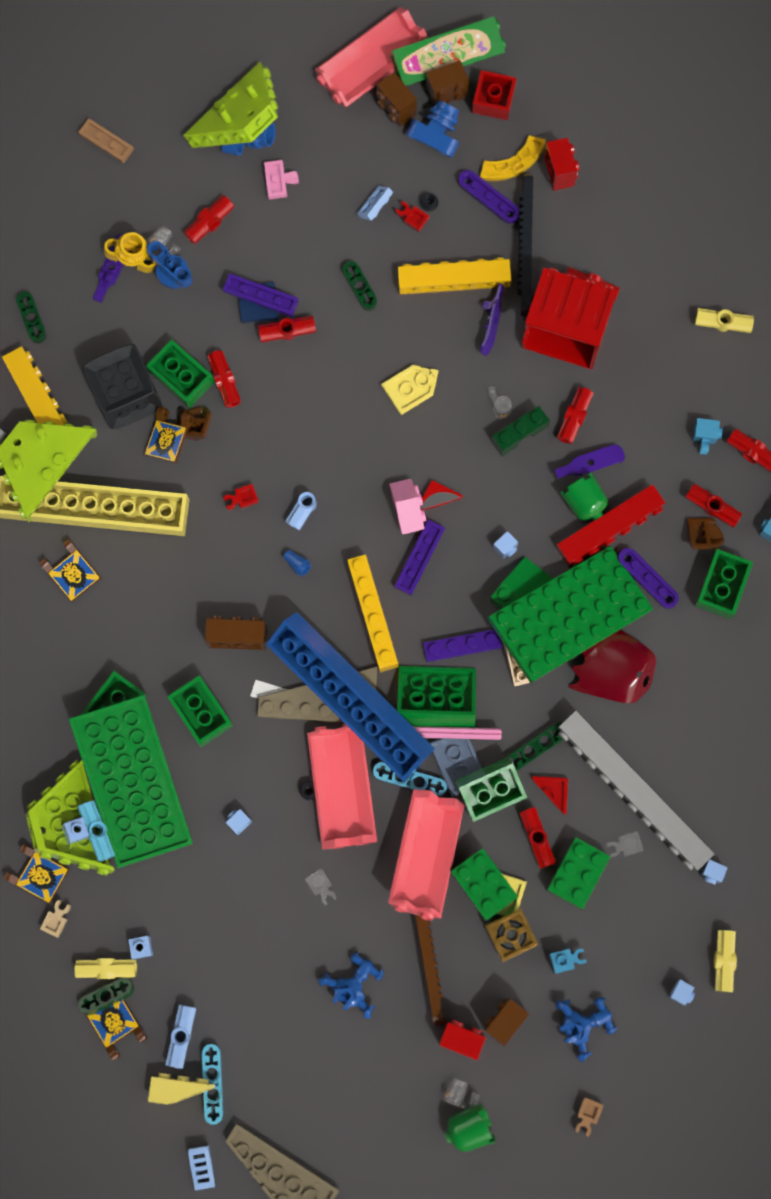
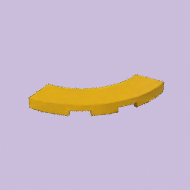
(517, 164)

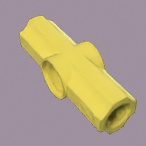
(712, 318)
(725, 961)
(105, 968)

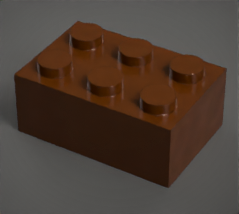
(236, 633)

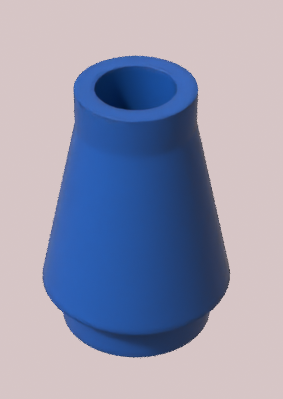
(298, 563)

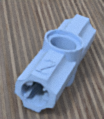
(177, 1049)

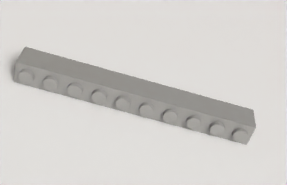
(635, 791)

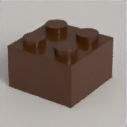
(447, 83)
(396, 100)
(506, 1021)

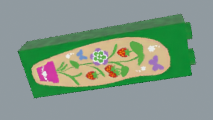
(467, 43)

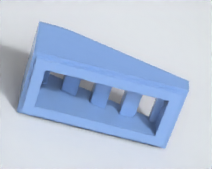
(200, 1150)

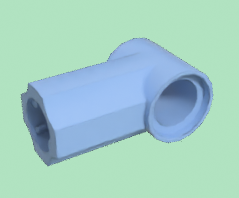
(300, 512)

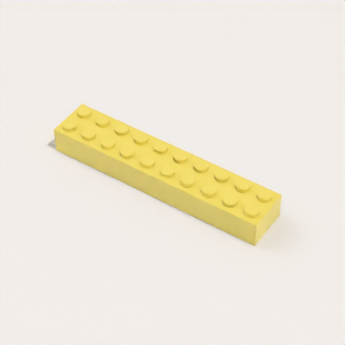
(105, 508)

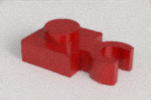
(414, 218)
(244, 496)

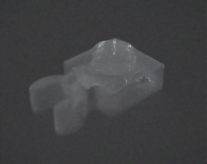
(628, 844)
(319, 884)

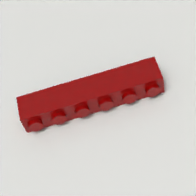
(610, 525)

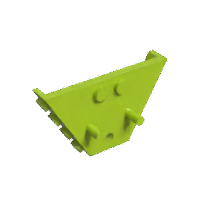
(230, 117)
(39, 459)
(59, 807)

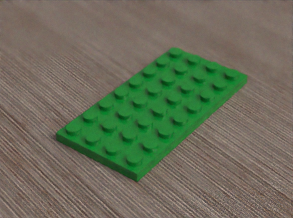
(570, 614)
(131, 781)

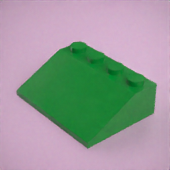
(520, 582)
(437, 696)

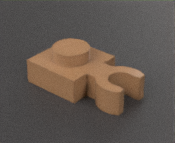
(590, 1113)

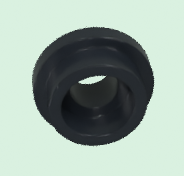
(429, 197)
(302, 790)

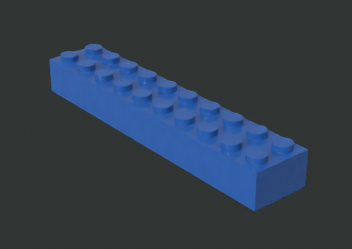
(350, 696)

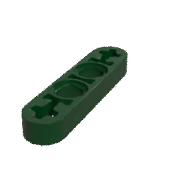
(538, 748)

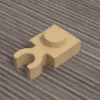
(54, 921)

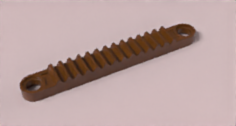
(430, 971)

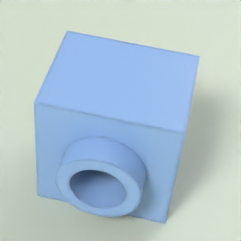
(506, 545)
(238, 821)
(70, 835)
(713, 872)
(147, 947)
(682, 992)

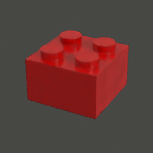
(494, 95)
(561, 163)
(462, 1040)

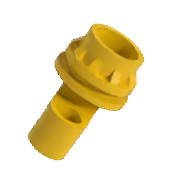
(130, 251)

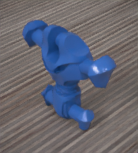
(349, 990)
(578, 1027)

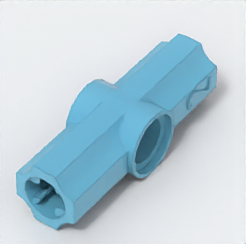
(101, 843)

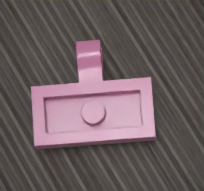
(277, 179)

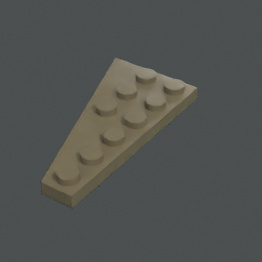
(303, 703)
(275, 1171)

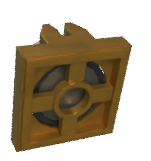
(511, 935)

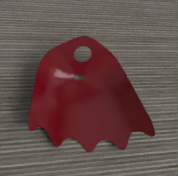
(613, 668)

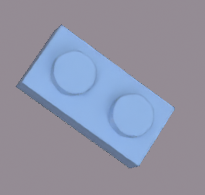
(374, 203)

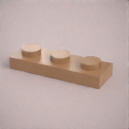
(106, 140)

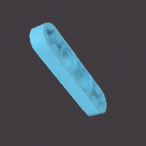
(409, 783)
(218, 1084)

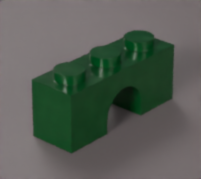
(513, 434)

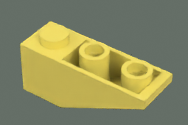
(171, 1090)

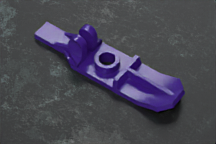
(108, 277)
(493, 319)
(600, 458)

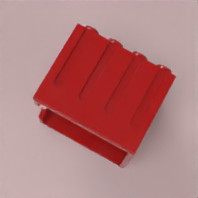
(568, 318)

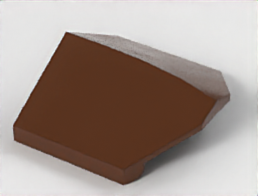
(202, 419)
(704, 533)

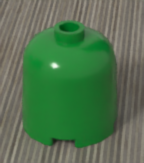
(586, 498)
(470, 1129)

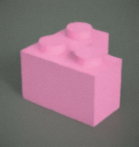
(407, 505)

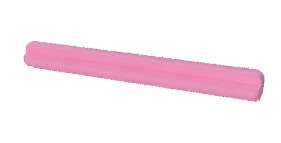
(459, 732)

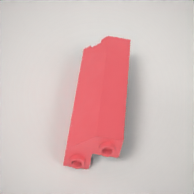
(367, 58)
(341, 788)
(426, 855)

